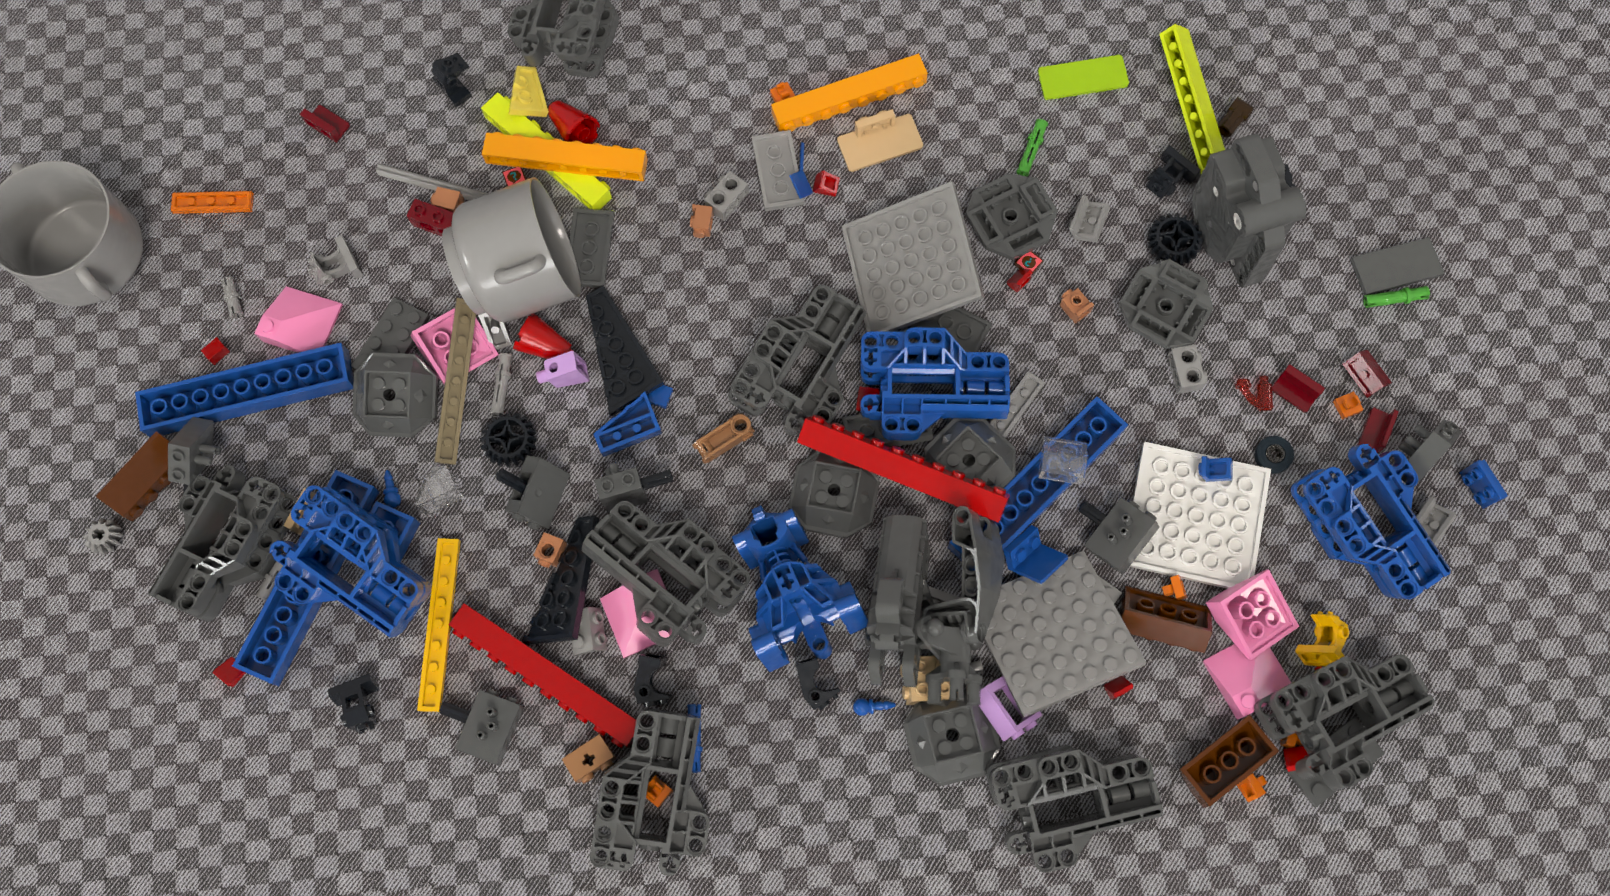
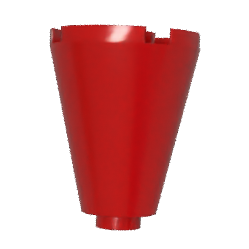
(573, 123)
(540, 339)

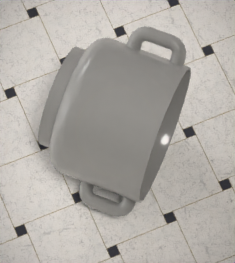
(66, 233)
(511, 253)

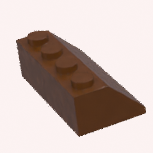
(138, 479)
(1166, 619)
(1227, 761)

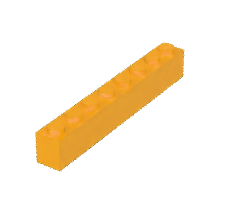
(849, 93)
(565, 156)

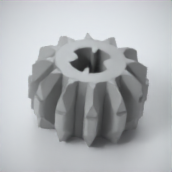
(95, 538)

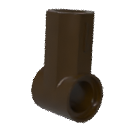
(1237, 113)

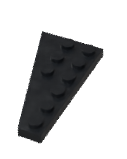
(620, 356)
(565, 592)

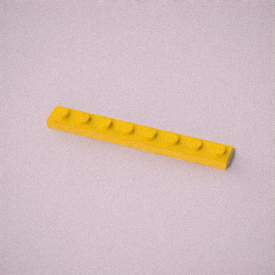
(437, 627)

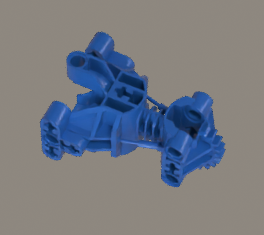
(792, 593)

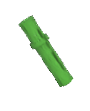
(1039, 128)
(1401, 296)

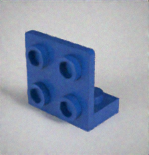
(1483, 484)
(1031, 558)

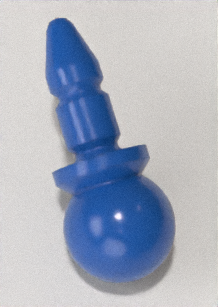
(391, 496)
(863, 706)

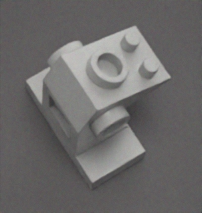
(319, 264)

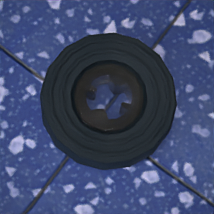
(1281, 446)

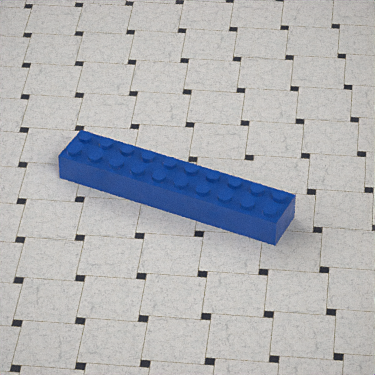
(246, 389)
(1032, 495)
(284, 622)

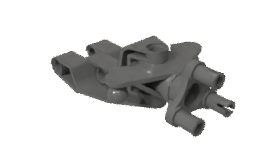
(954, 644)

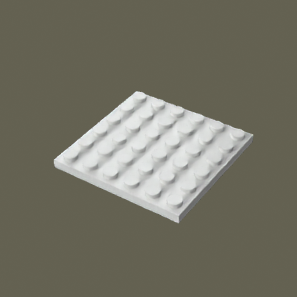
(1205, 527)

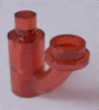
(1264, 397)

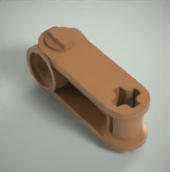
(723, 438)

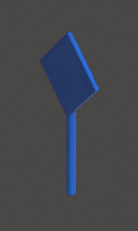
(799, 179)

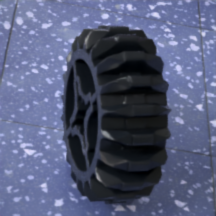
(1189, 237)
(491, 437)

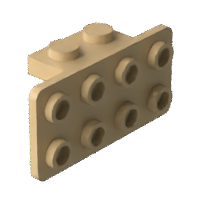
(879, 140)

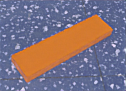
(212, 202)

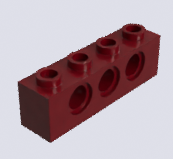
(429, 217)

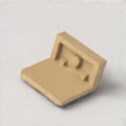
(920, 692)

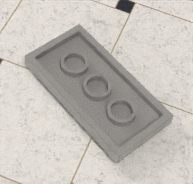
(775, 162)

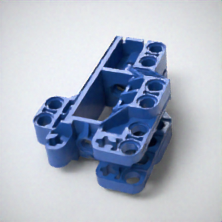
(952, 366)
(1337, 502)
(374, 552)

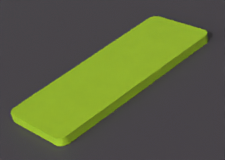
(1083, 77)

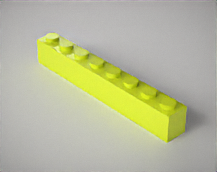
(1192, 93)
(584, 187)

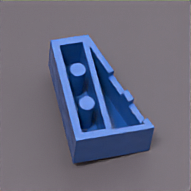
(629, 427)

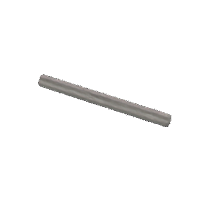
(425, 182)

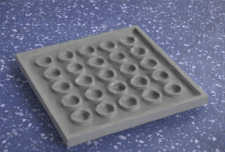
(912, 260)
(1059, 636)

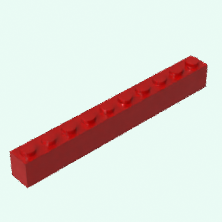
(903, 468)
(544, 674)

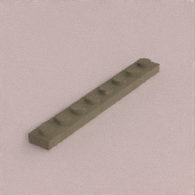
(455, 384)

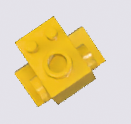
(1327, 629)

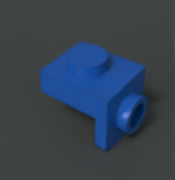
(1216, 469)

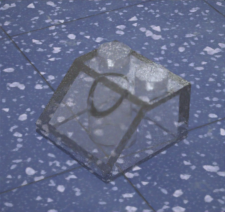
(1063, 460)
(438, 491)

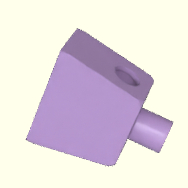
(564, 370)

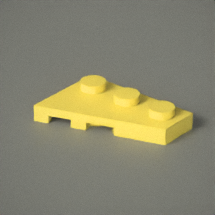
(527, 94)

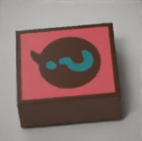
(513, 175)
(1029, 261)

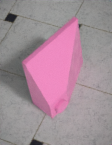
(298, 321)
(434, 344)
(1253, 614)
(622, 618)
(1245, 680)

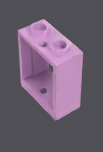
(999, 716)

